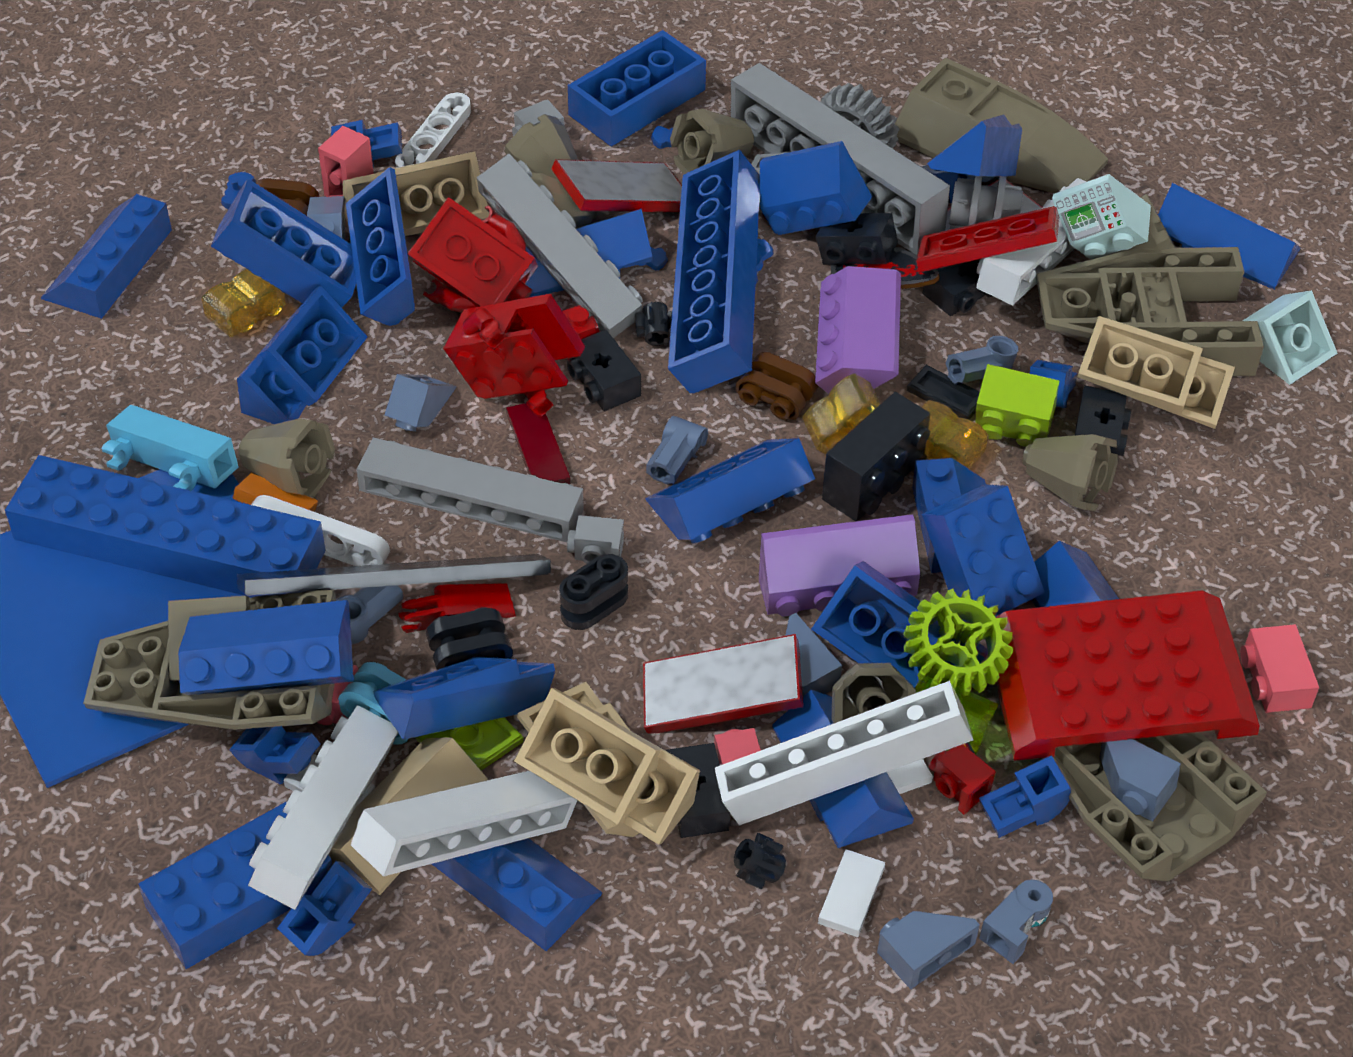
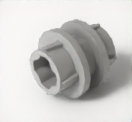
(981, 203)

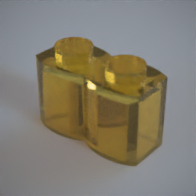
(242, 302)
(840, 411)
(953, 436)

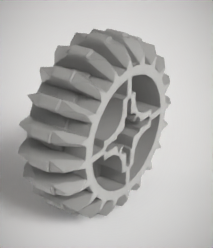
(864, 111)

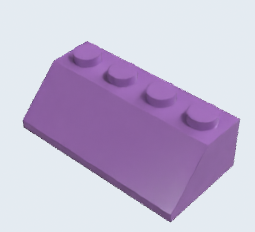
(858, 326)
(809, 564)

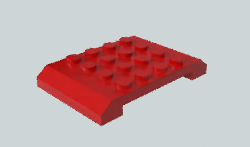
(1122, 673)

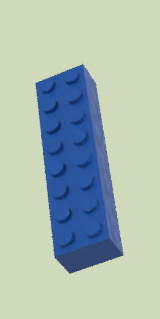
(715, 273)
(158, 526)

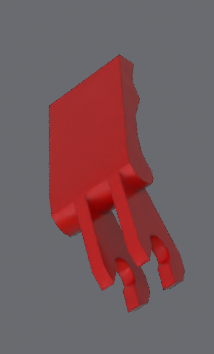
(454, 600)

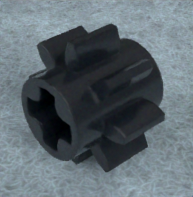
(654, 323)
(759, 861)

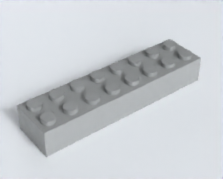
(792, 120)

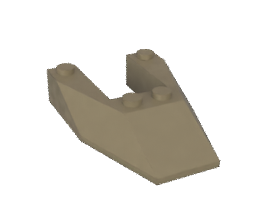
(1147, 292)

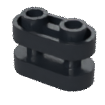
(593, 591)
(468, 636)

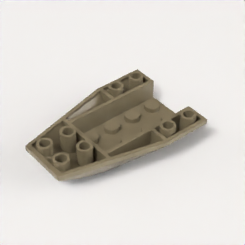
(958, 99)
(134, 681)
(1198, 818)

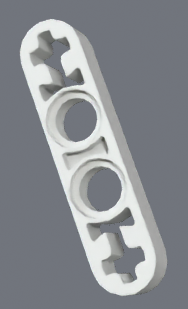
(438, 138)
(367, 549)

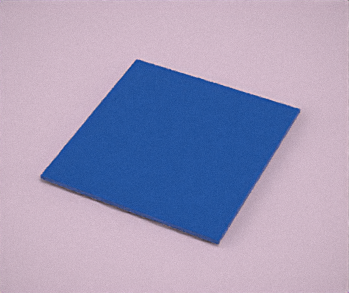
(50, 631)

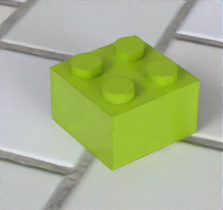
(1016, 404)

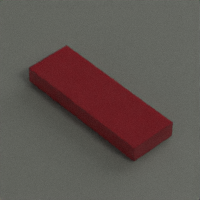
(537, 444)

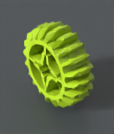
(948, 614)

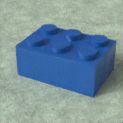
(984, 548)

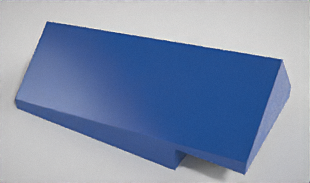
(984, 150)
(1204, 224)
(618, 239)
(299, 360)
(1070, 578)
(464, 694)
(855, 810)

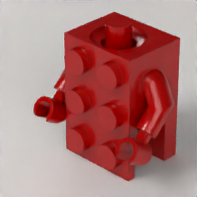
(473, 258)
(514, 349)

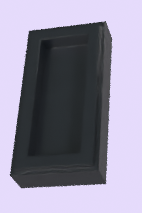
(937, 387)

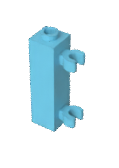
(171, 446)

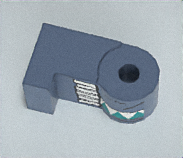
(1018, 913)

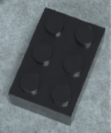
(875, 457)

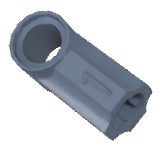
(972, 364)
(678, 444)
(369, 606)

